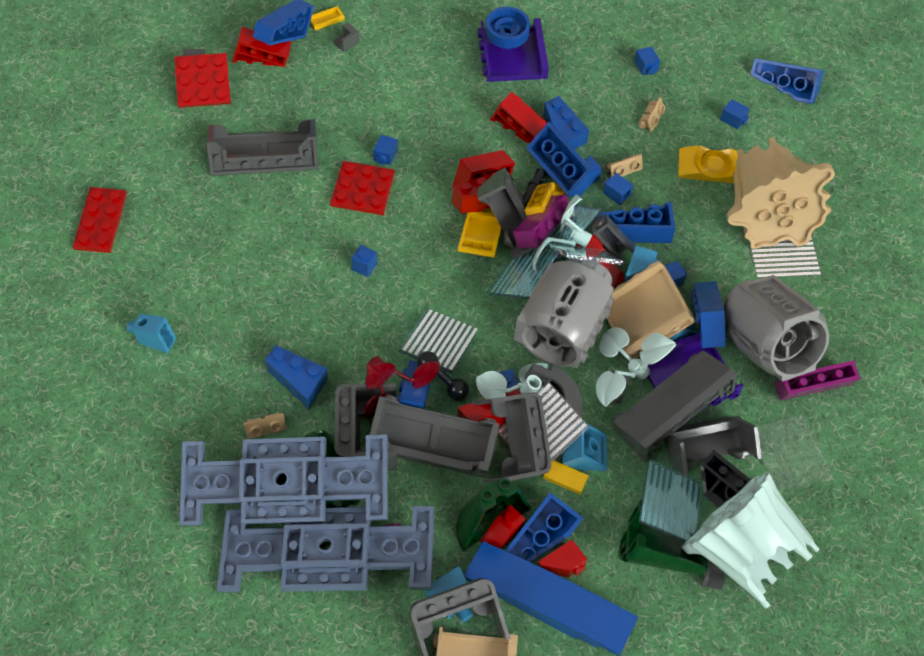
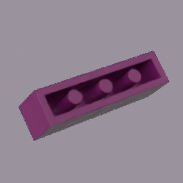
(538, 226)
(818, 380)

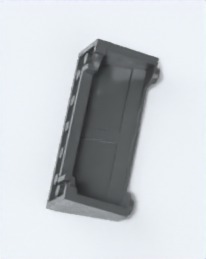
(262, 150)
(674, 403)
(436, 437)

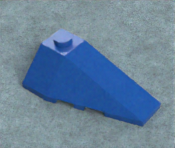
(798, 81)
(545, 529)

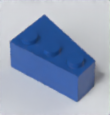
(566, 122)
(297, 374)
(409, 395)

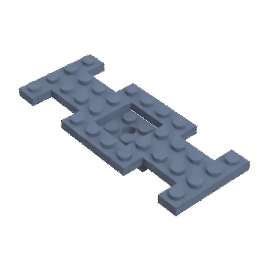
(308, 473)
(353, 545)

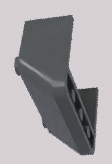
(507, 207)
(349, 406)
(525, 434)
(724, 435)
(478, 594)

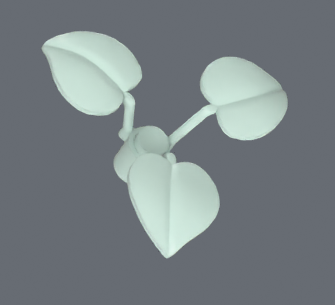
(578, 235)
(654, 348)
(493, 384)

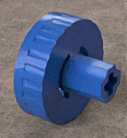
(513, 33)

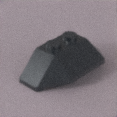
(721, 479)

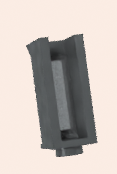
(612, 236)

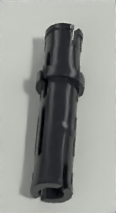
(537, 179)

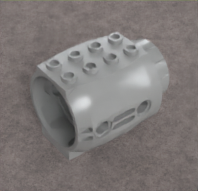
(566, 312)
(776, 327)

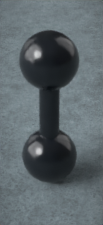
(457, 388)

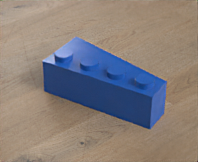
(285, 23)
(646, 224)
(709, 314)

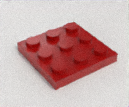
(202, 80)
(362, 188)

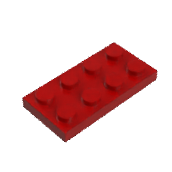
(100, 220)

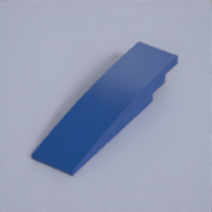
(553, 599)

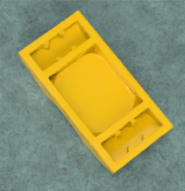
(707, 164)
(480, 233)

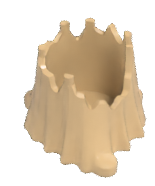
(778, 196)

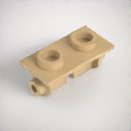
(652, 115)
(625, 166)
(260, 427)

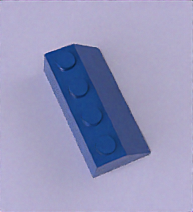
(561, 161)

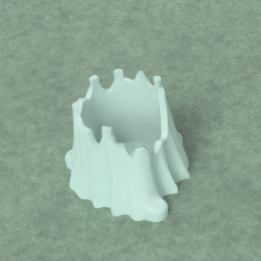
(750, 532)

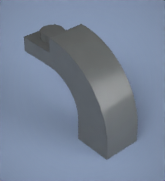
(561, 382)

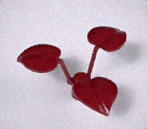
(380, 371)

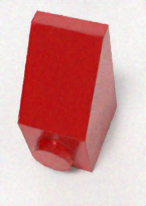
(504, 528)
(565, 560)

